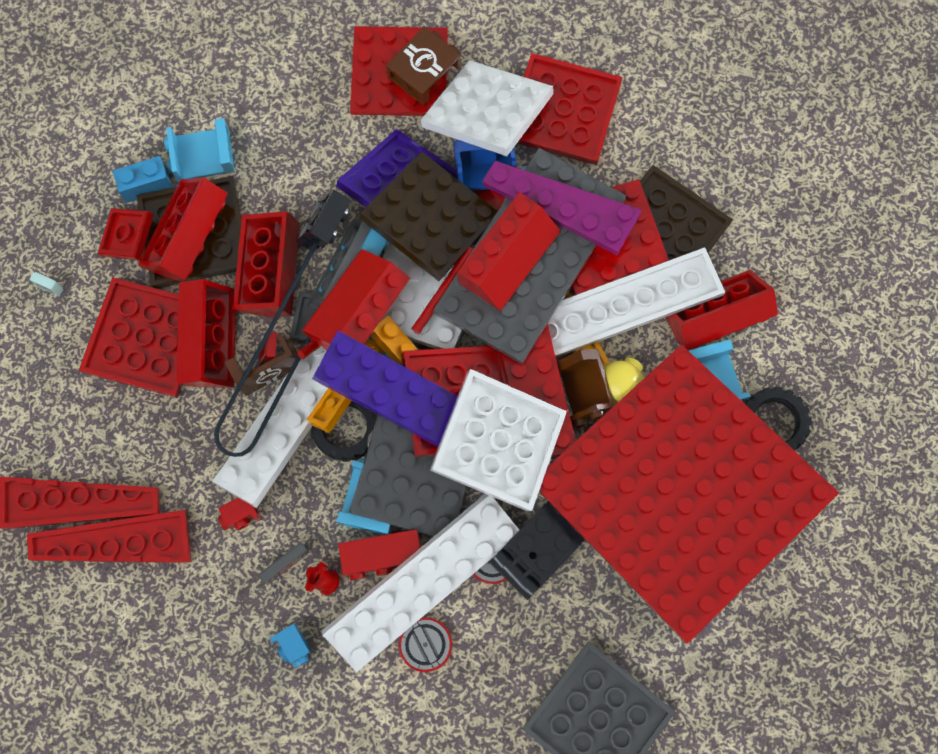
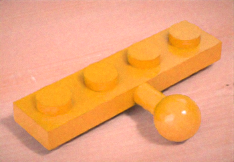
(392, 339)
(332, 404)

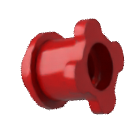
(321, 579)

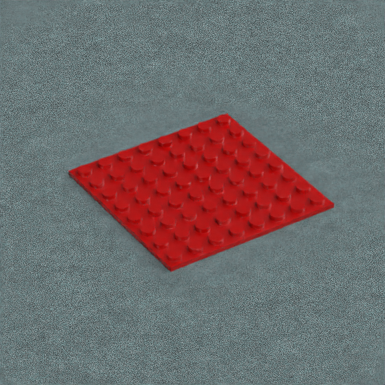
(685, 492)

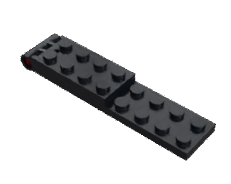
(547, 537)

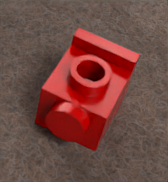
(237, 514)

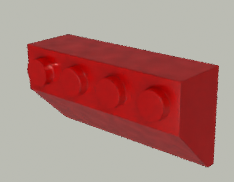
(183, 228)
(508, 252)
(266, 263)
(357, 300)
(744, 303)
(205, 334)

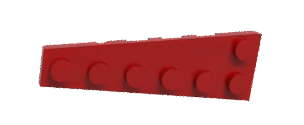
(54, 502)
(136, 539)

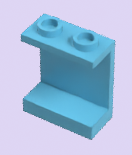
(200, 152)
(717, 361)
(355, 521)

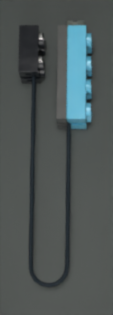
(316, 233)

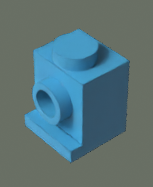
(292, 645)

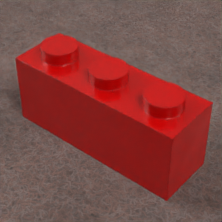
(377, 554)

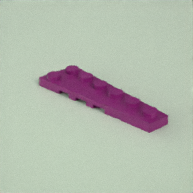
(579, 211)

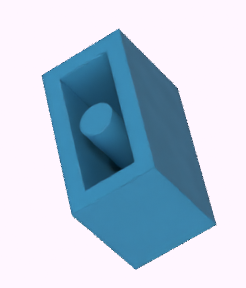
(142, 178)

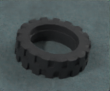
(793, 403)
(345, 453)

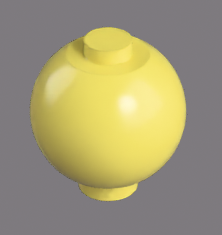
(623, 377)

